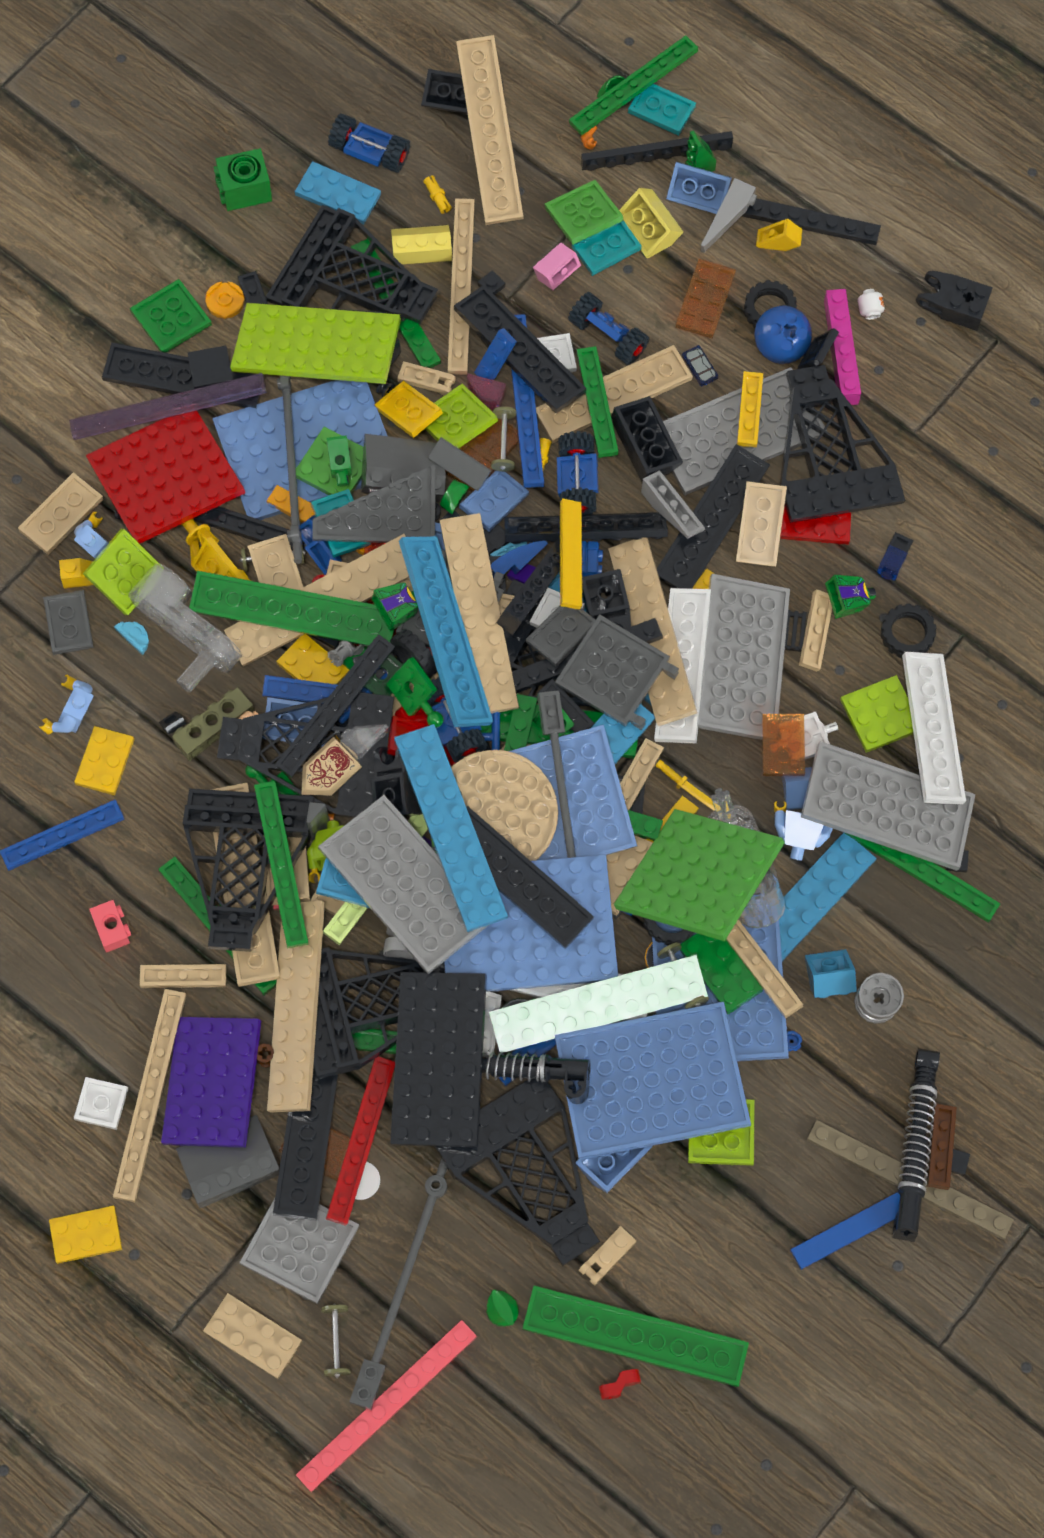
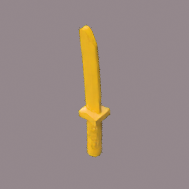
(683, 783)

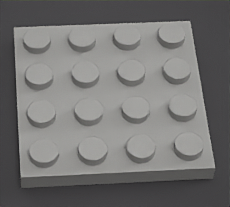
(299, 1251)

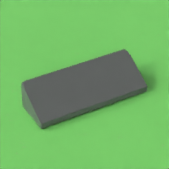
(459, 464)
(317, 818)

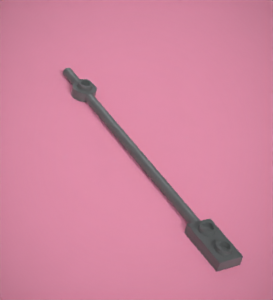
(294, 534)
(552, 725)
(372, 1371)

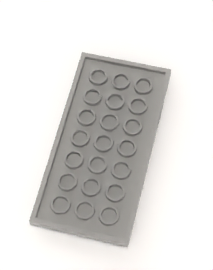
(711, 431)
(743, 655)
(884, 806)
(400, 882)

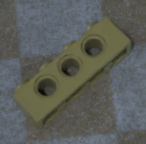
(191, 746)

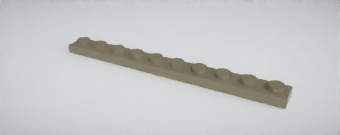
(889, 1170)

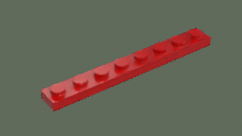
(360, 1141)

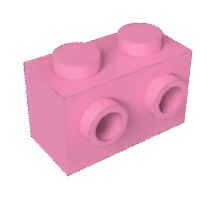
(552, 267)

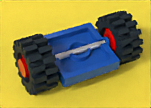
(368, 143)
(588, 311)
(578, 470)
(459, 740)

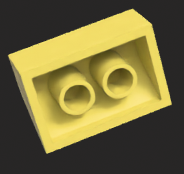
(650, 222)
(422, 244)

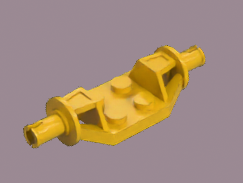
(210, 556)

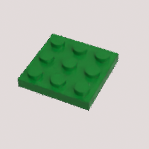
(170, 316)

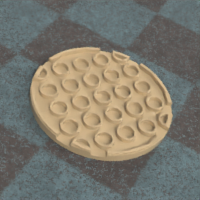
(510, 797)

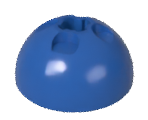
(775, 340)

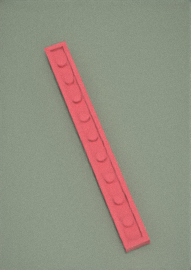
(386, 1406)

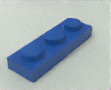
(496, 355)

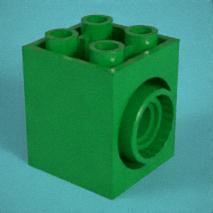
(242, 180)

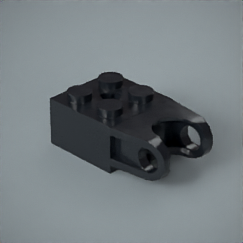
(956, 299)
(613, 608)
(393, 782)

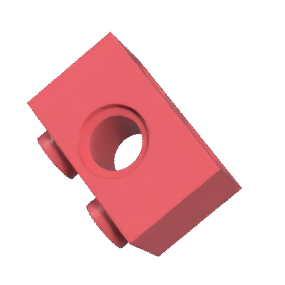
(102, 916)

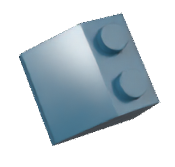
(831, 973)

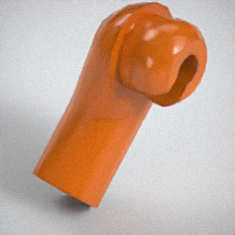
(588, 140)

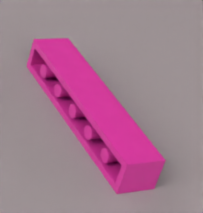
(843, 347)

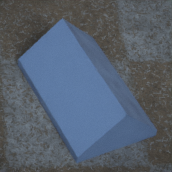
(698, 187)
(302, 715)
(795, 789)
(608, 1169)

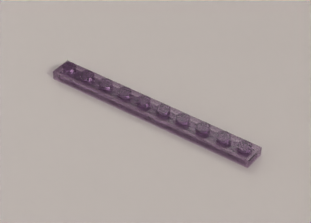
(167, 406)

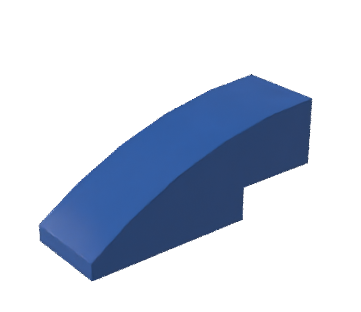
(317, 549)
(517, 558)

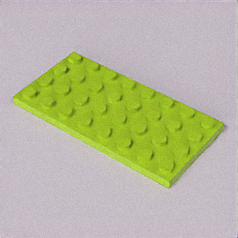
(316, 343)

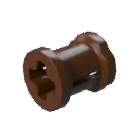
(265, 1062)

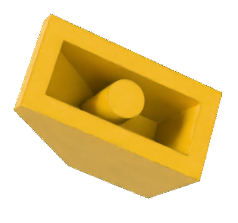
(779, 236)
(72, 572)

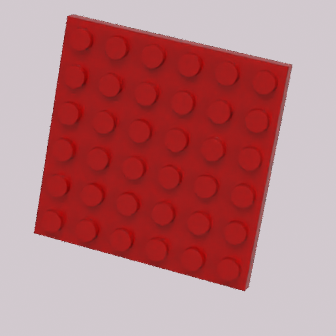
(165, 475)

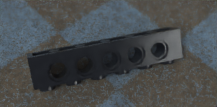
(531, 590)

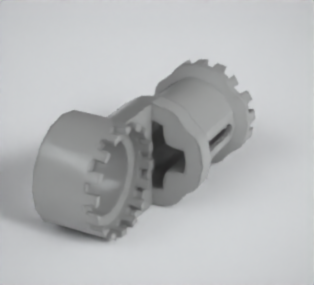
(343, 651)

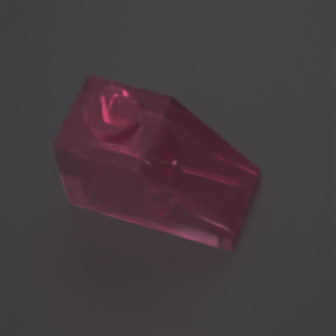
(487, 390)

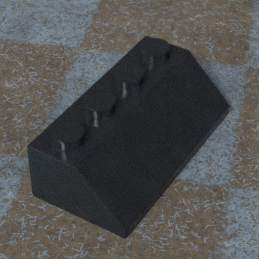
(445, 91)
(645, 438)

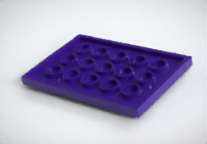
(211, 1082)

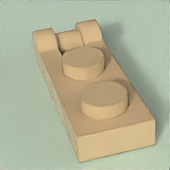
(426, 378)
(608, 1255)

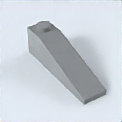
(732, 208)
(670, 504)

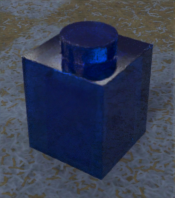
(892, 563)

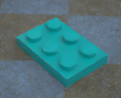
(662, 108)
(607, 247)
(329, 503)

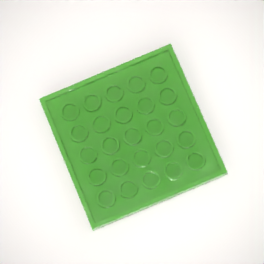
(699, 874)

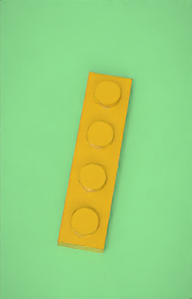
(750, 409)

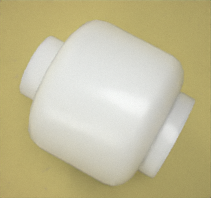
(871, 304)

